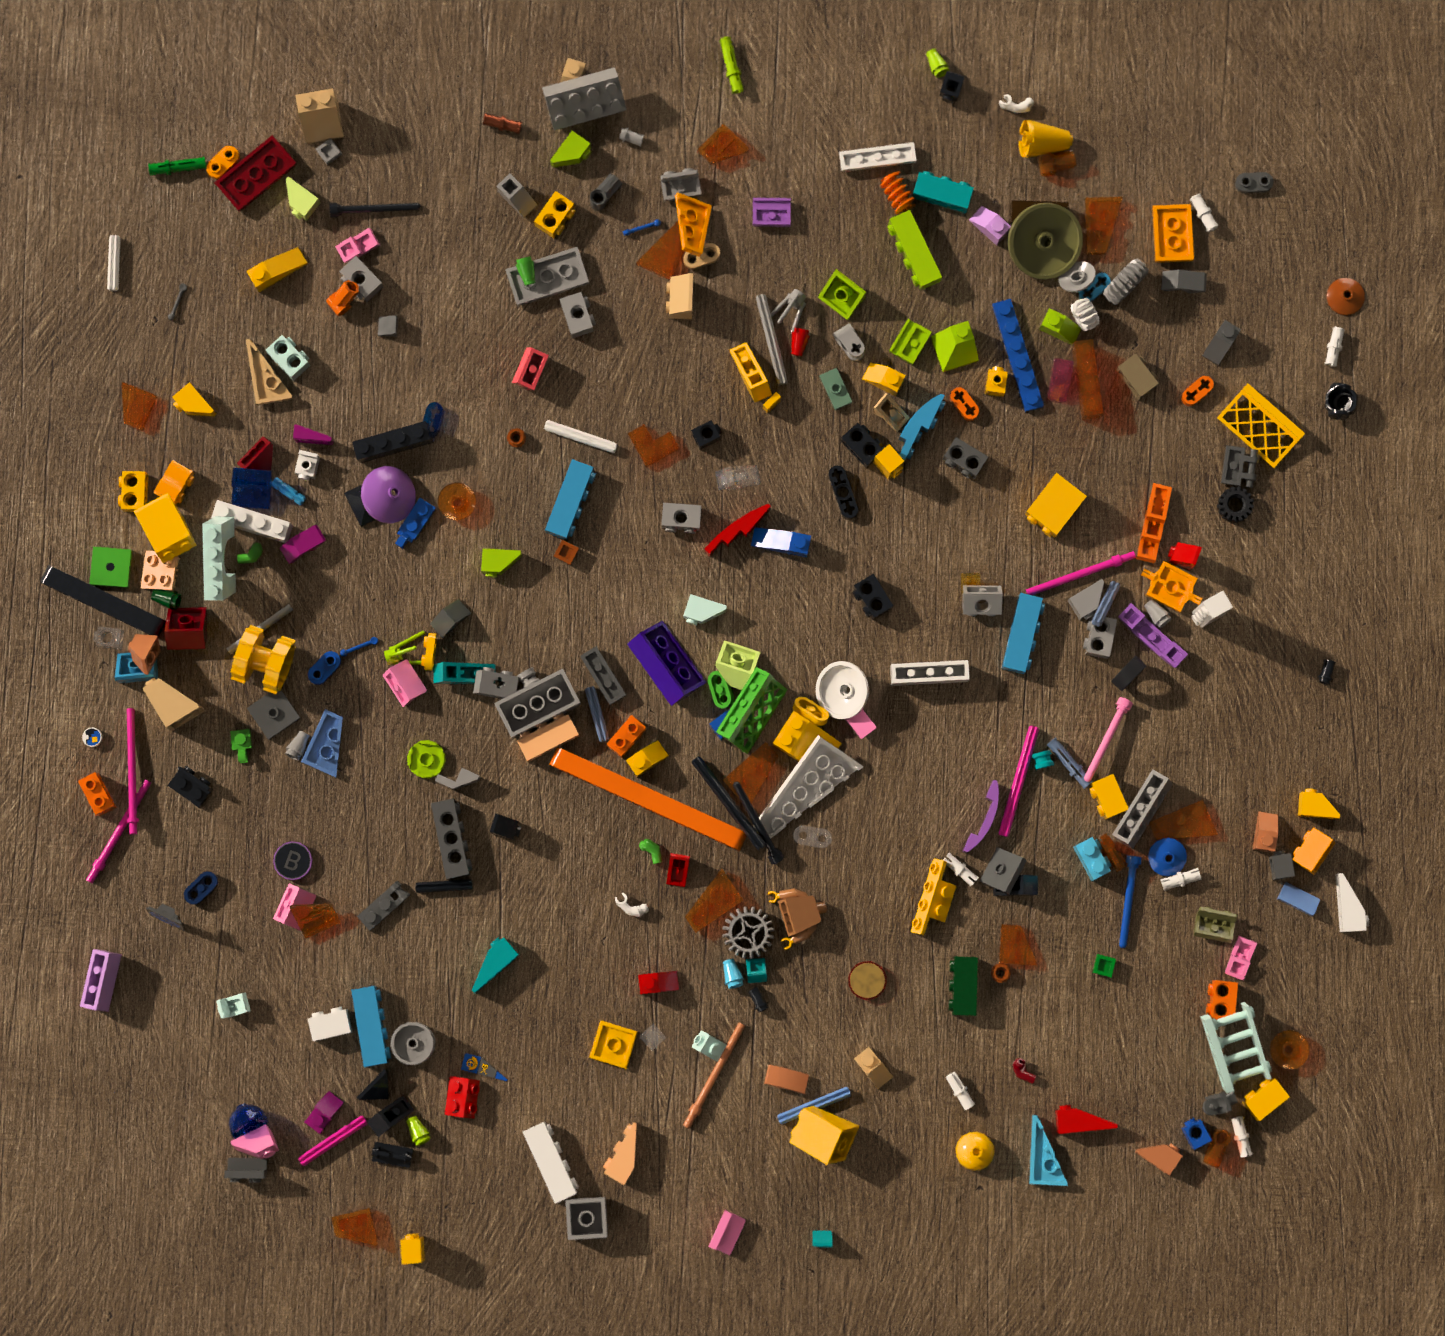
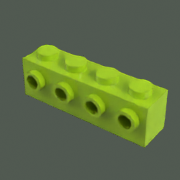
(915, 250)

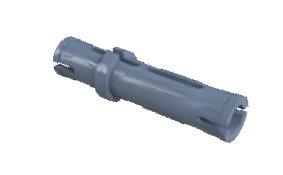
(1054, 745)

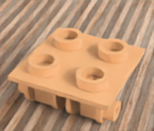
(158, 574)

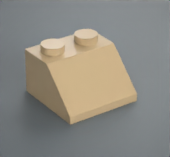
(681, 297)

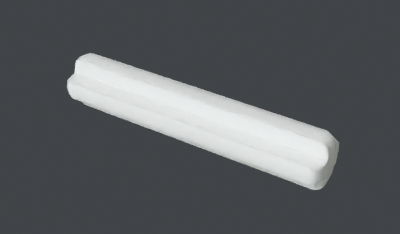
(113, 263)

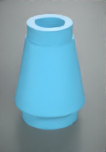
(732, 974)

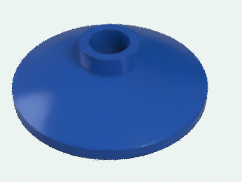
(1160, 850)

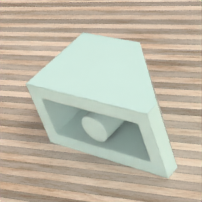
(702, 610)

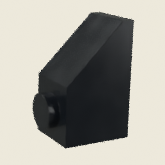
(505, 827)
(1024, 886)
(390, 1116)

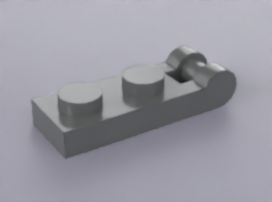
(383, 906)

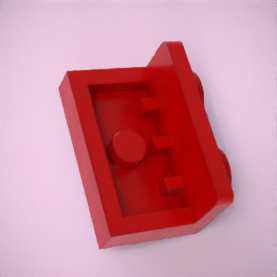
(462, 1097)

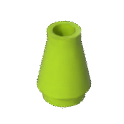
(937, 63)
(417, 1131)

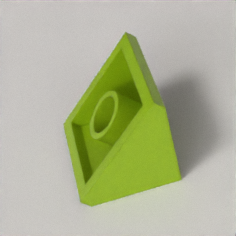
(842, 294)

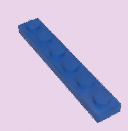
(1017, 355)

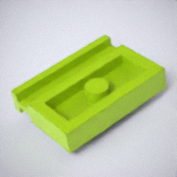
(910, 341)

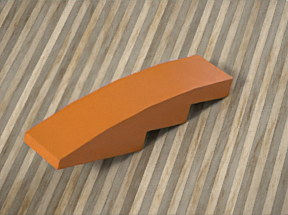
(1154, 523)

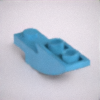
(923, 420)

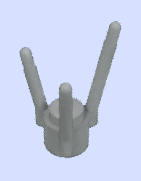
(794, 300)

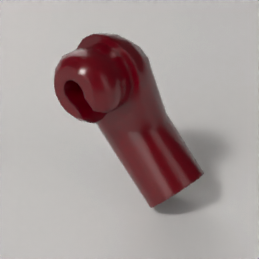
(1021, 1072)

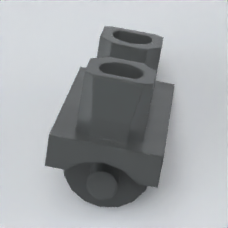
(1219, 1103)

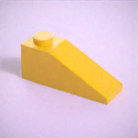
(276, 268)
(751, 372)

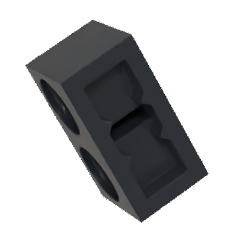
(858, 448)
(877, 594)

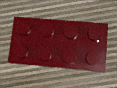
(255, 173)

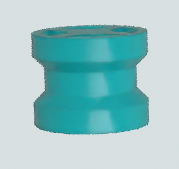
(1043, 759)

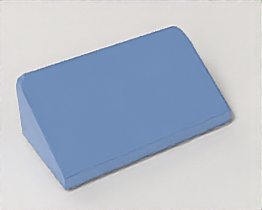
(1298, 899)

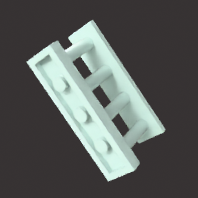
(1217, 1043)

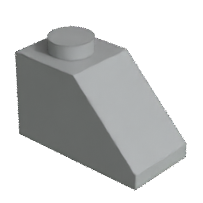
(1087, 601)

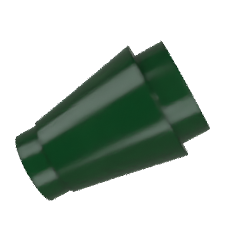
(169, 599)

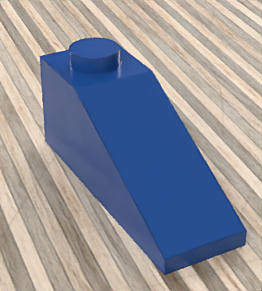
(781, 541)

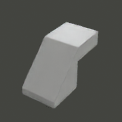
(464, 778)

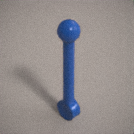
(657, 222)
(373, 640)

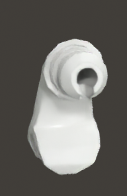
(1022, 107)
(636, 911)

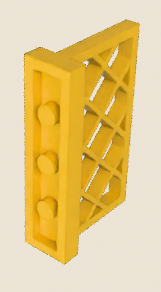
(1272, 413)

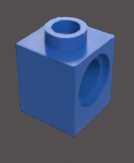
(1203, 1138)

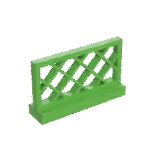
(746, 705)

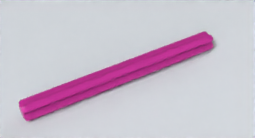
(1018, 781)

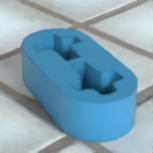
(1097, 291)

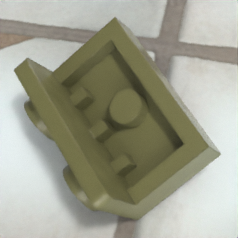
(1215, 924)

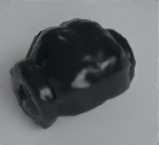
(1340, 401)

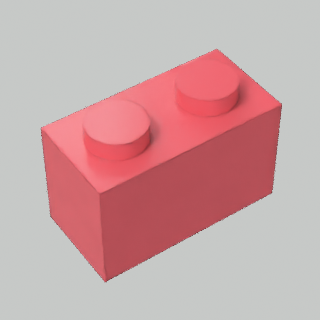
(530, 368)

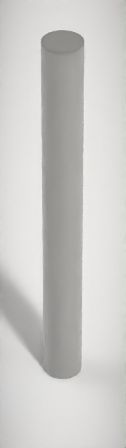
(266, 624)

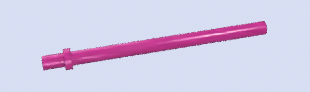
(132, 820)

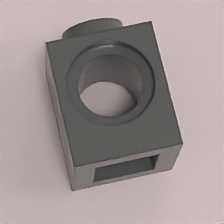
(1281, 865)

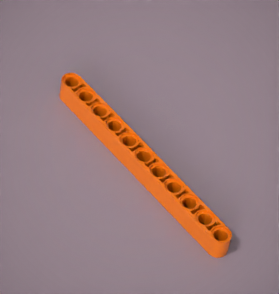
(648, 798)

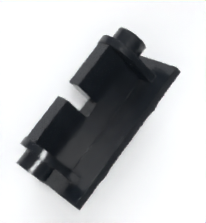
(392, 1154)

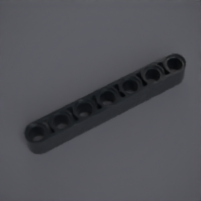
(102, 601)

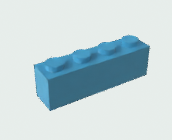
(569, 500)
(1022, 633)
(370, 1026)

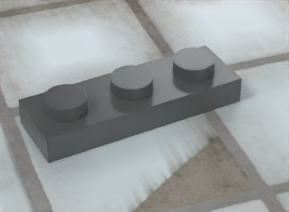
(603, 675)

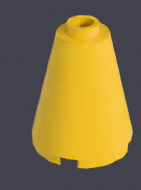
(1042, 139)

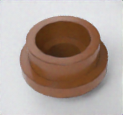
(512, 433)
(1005, 977)

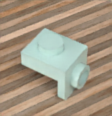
(233, 1006)
(709, 1045)

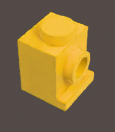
(992, 387)

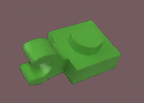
(241, 742)

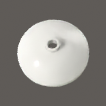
(832, 689)

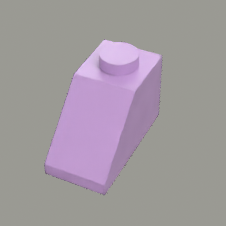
(990, 224)

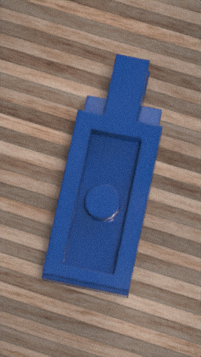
(414, 522)

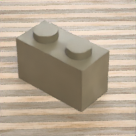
(1137, 376)

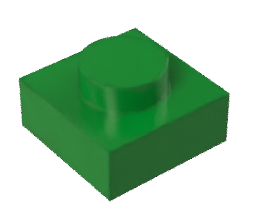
(1104, 965)

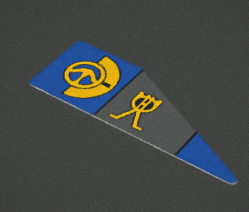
(479, 1066)

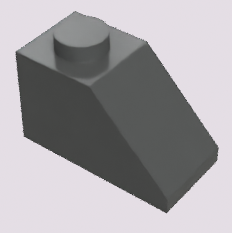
(1221, 342)

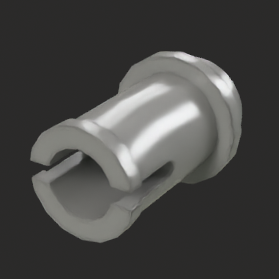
(631, 137)

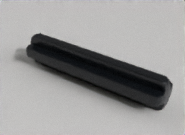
(441, 886)

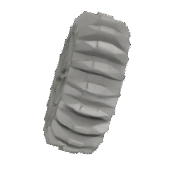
(1126, 281)
(741, 917)

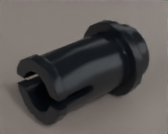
(1326, 672)
(758, 1000)

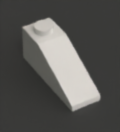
(1350, 911)

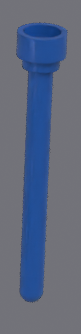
(1133, 863)

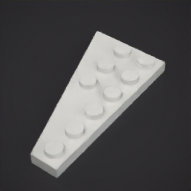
(809, 782)

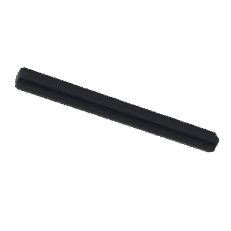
(729, 803)

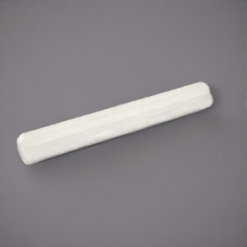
(580, 436)

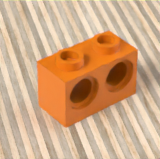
(626, 736)
(97, 794)
(1227, 1001)

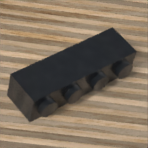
(393, 442)

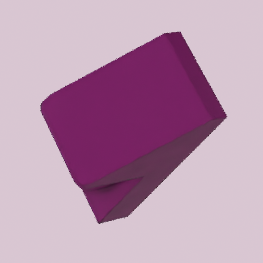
(324, 1112)

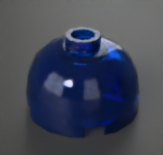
(246, 1119)

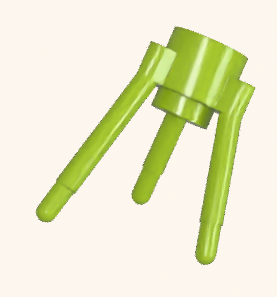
(394, 654)

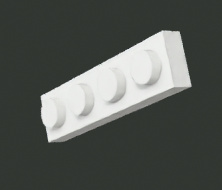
(877, 157)

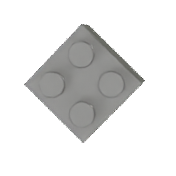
(586, 1218)

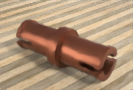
(502, 123)

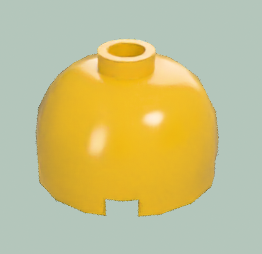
(974, 1151)

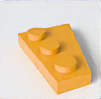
(693, 223)

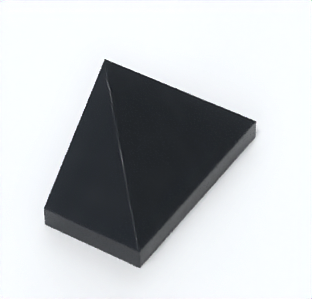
(355, 501)
(377, 1089)

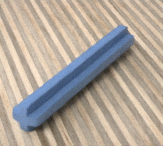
(819, 1103)

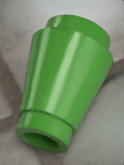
(526, 270)

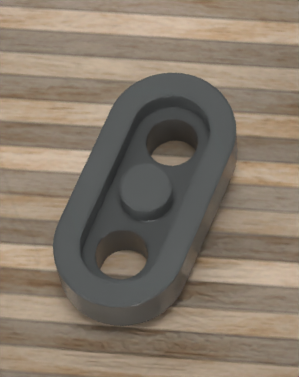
(1254, 182)

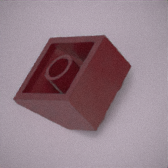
(186, 628)

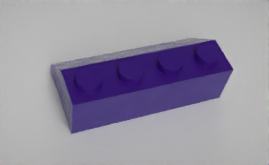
(666, 663)

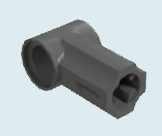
(605, 191)

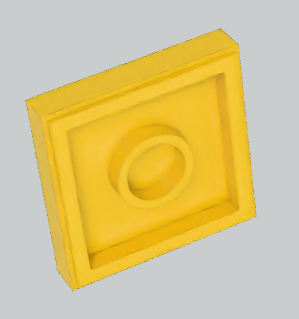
(613, 1044)

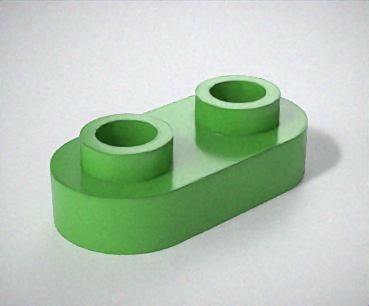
(719, 690)

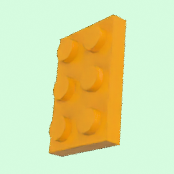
(1173, 233)

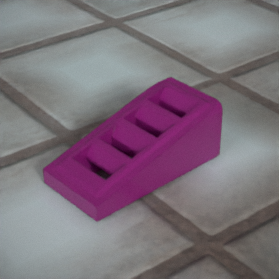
(309, 436)

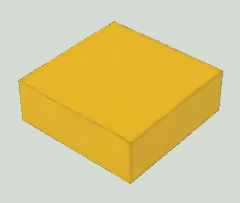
(771, 402)

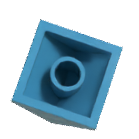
(129, 672)

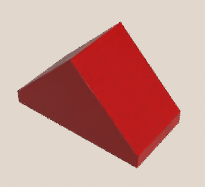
(678, 870)

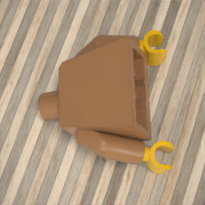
(798, 913)

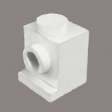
(310, 472)

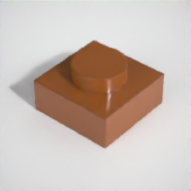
(566, 552)

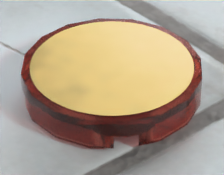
(867, 980)

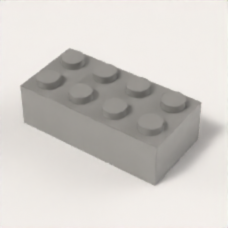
(584, 98)

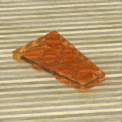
(1099, 222)
(753, 771)

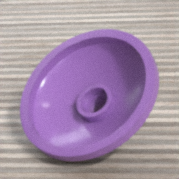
(378, 498)

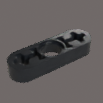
(843, 477)

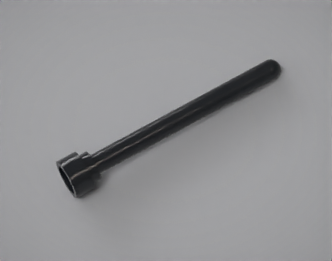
(337, 209)
(774, 854)

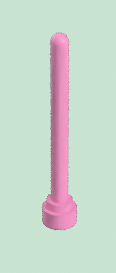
(1123, 706)

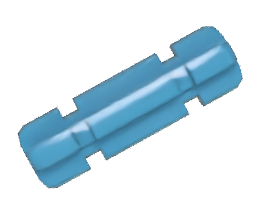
(288, 491)

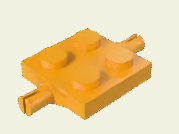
(1171, 586)

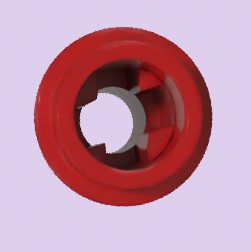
(799, 341)

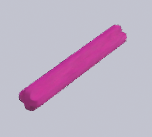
(333, 1140)

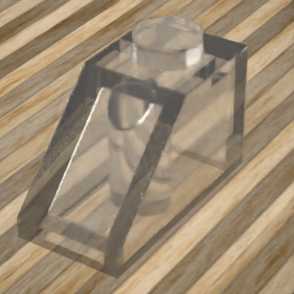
(737, 477)

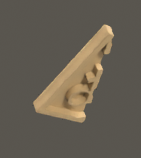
(266, 383)

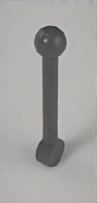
(183, 288)

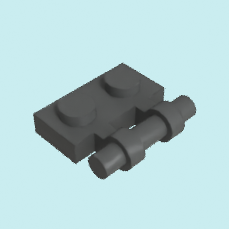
(1233, 466)

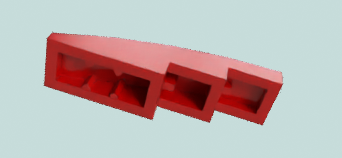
(743, 525)

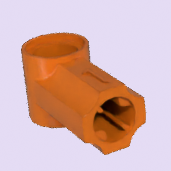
(341, 299)

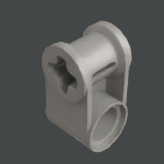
(848, 339)

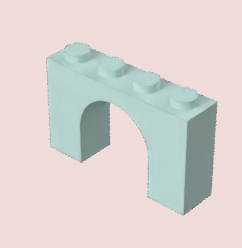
(217, 583)

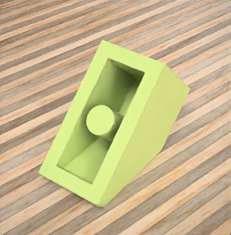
(301, 200)

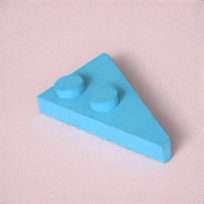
(1043, 1163)

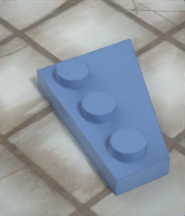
(324, 746)

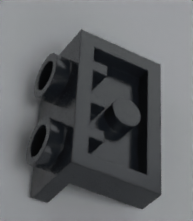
(190, 787)

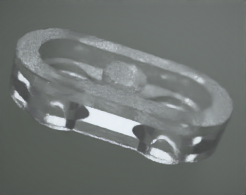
(812, 836)

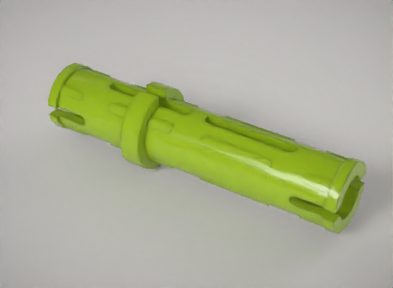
(733, 72)

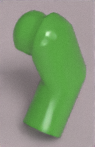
(252, 556)
(653, 848)

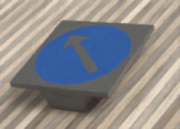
(166, 915)

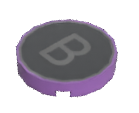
(292, 860)

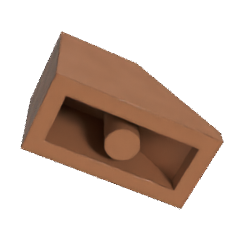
(144, 651)
(1266, 832)
(1161, 1156)

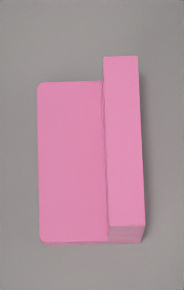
(404, 682)
(292, 896)
(727, 1232)

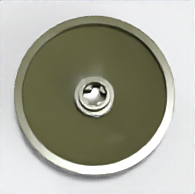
(1045, 240)

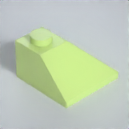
(736, 664)

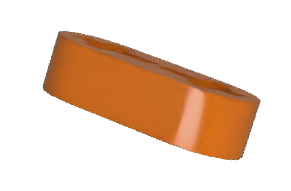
(1200, 394)
(961, 406)

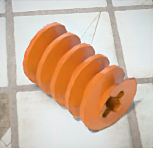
(896, 193)

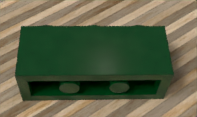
(963, 986)

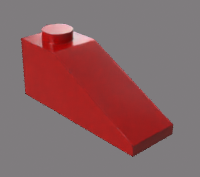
(1075, 1120)

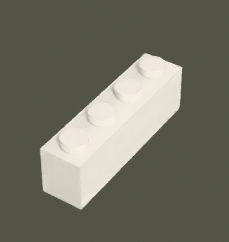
(254, 521)
(1211, 609)
(929, 672)
(550, 1162)

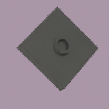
(273, 713)
(1003, 870)

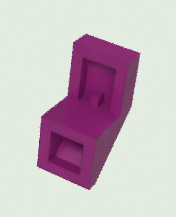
(302, 543)

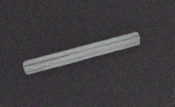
(771, 339)

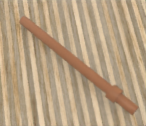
(695, 1109)

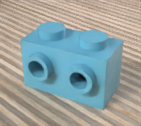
(1092, 858)

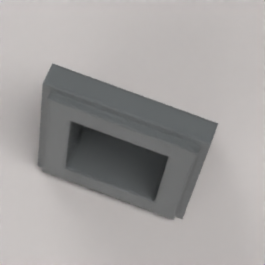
(388, 326)

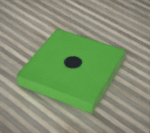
(110, 567)

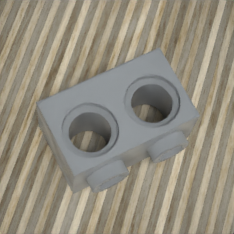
(1104, 638)

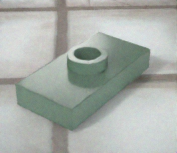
(835, 389)

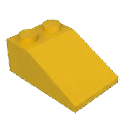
(798, 736)

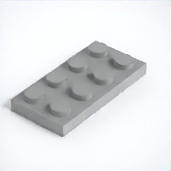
(552, 276)

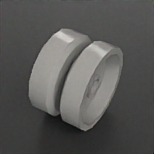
(424, 1043)

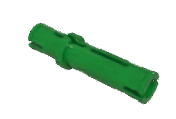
(177, 166)

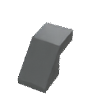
(1184, 280)

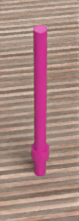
(1114, 561)
(99, 863)

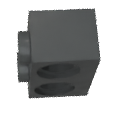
(967, 454)

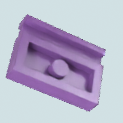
(772, 212)

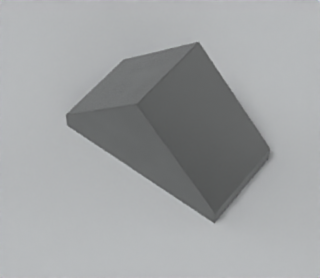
(450, 618)

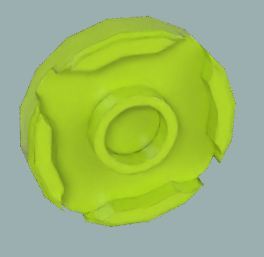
(426, 759)

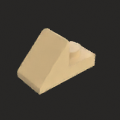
(891, 412)
(873, 1067)

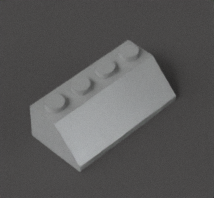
(537, 703)

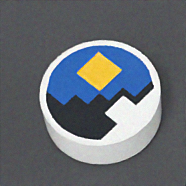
(92, 737)

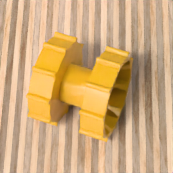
(253, 656)

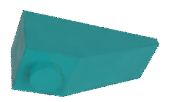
(457, 672)
(497, 959)

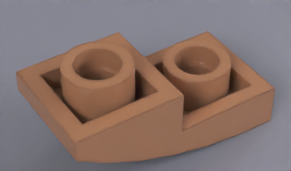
(786, 1079)

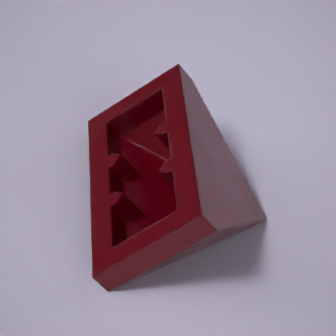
(259, 456)

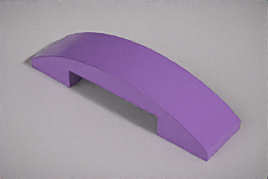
(1152, 636)
(993, 796)

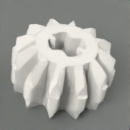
(1085, 314)

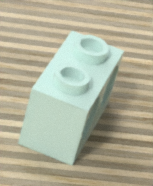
(285, 360)

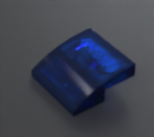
(251, 488)

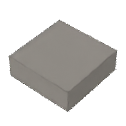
(328, 151)

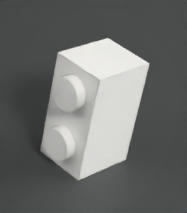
(329, 1025)

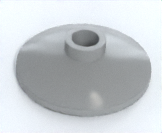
(1078, 277)

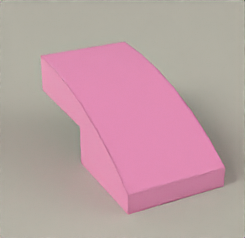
(357, 245)
(861, 724)
(1240, 957)

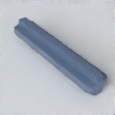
(1105, 603)
(597, 714)

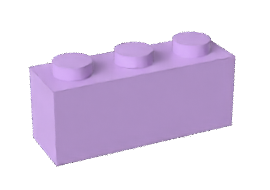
(100, 980)

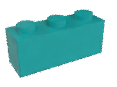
(942, 191)

